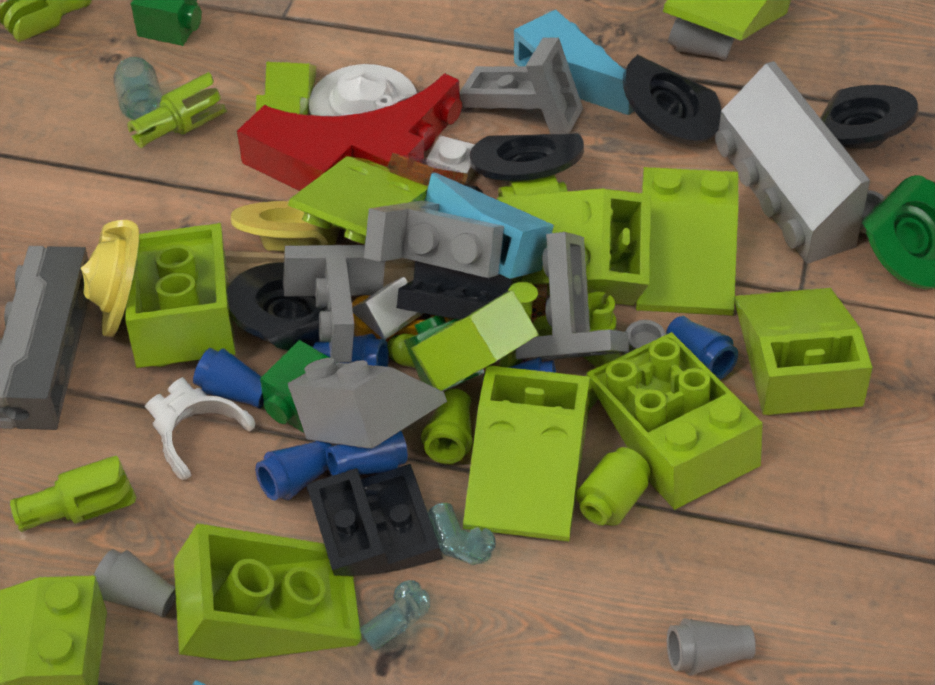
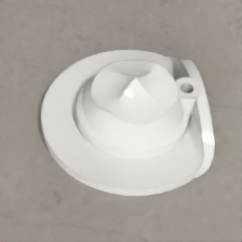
(359, 90)

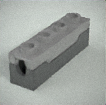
(41, 336)

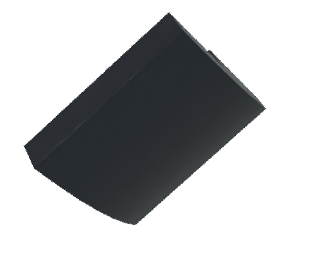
(449, 291)
(374, 522)

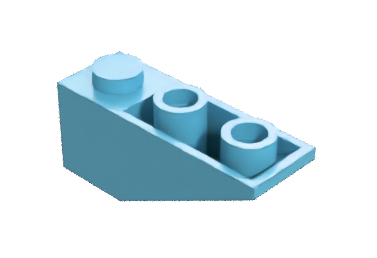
(593, 71)
(522, 235)

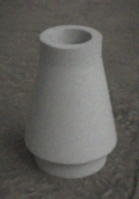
(699, 40)
(133, 584)
(706, 645)

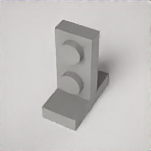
(541, 84)
(434, 238)
(332, 276)
(568, 307)

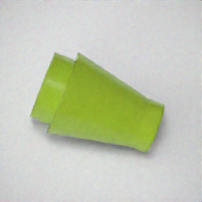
(449, 430)

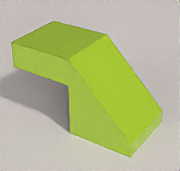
(288, 87)
(475, 341)

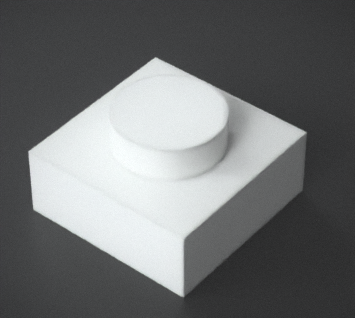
(453, 154)

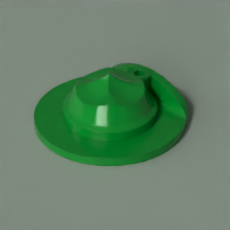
(904, 232)

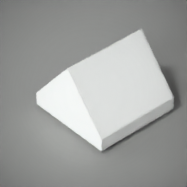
(381, 313)

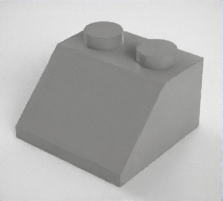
(359, 402)

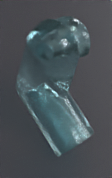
(470, 547)
(409, 607)

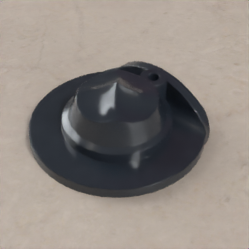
(671, 102)
(869, 114)
(525, 155)
(262, 310)

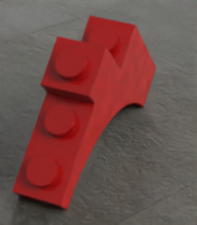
(304, 147)

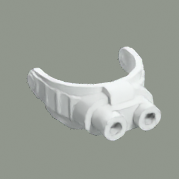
(183, 403)

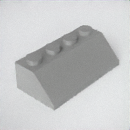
(793, 165)

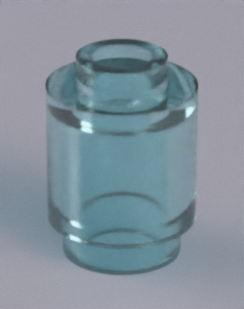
(136, 87)

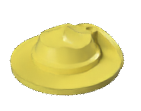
(280, 226)
(111, 272)

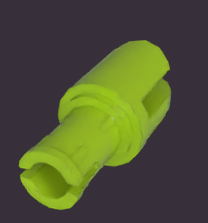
(33, 17)
(179, 111)
(77, 495)

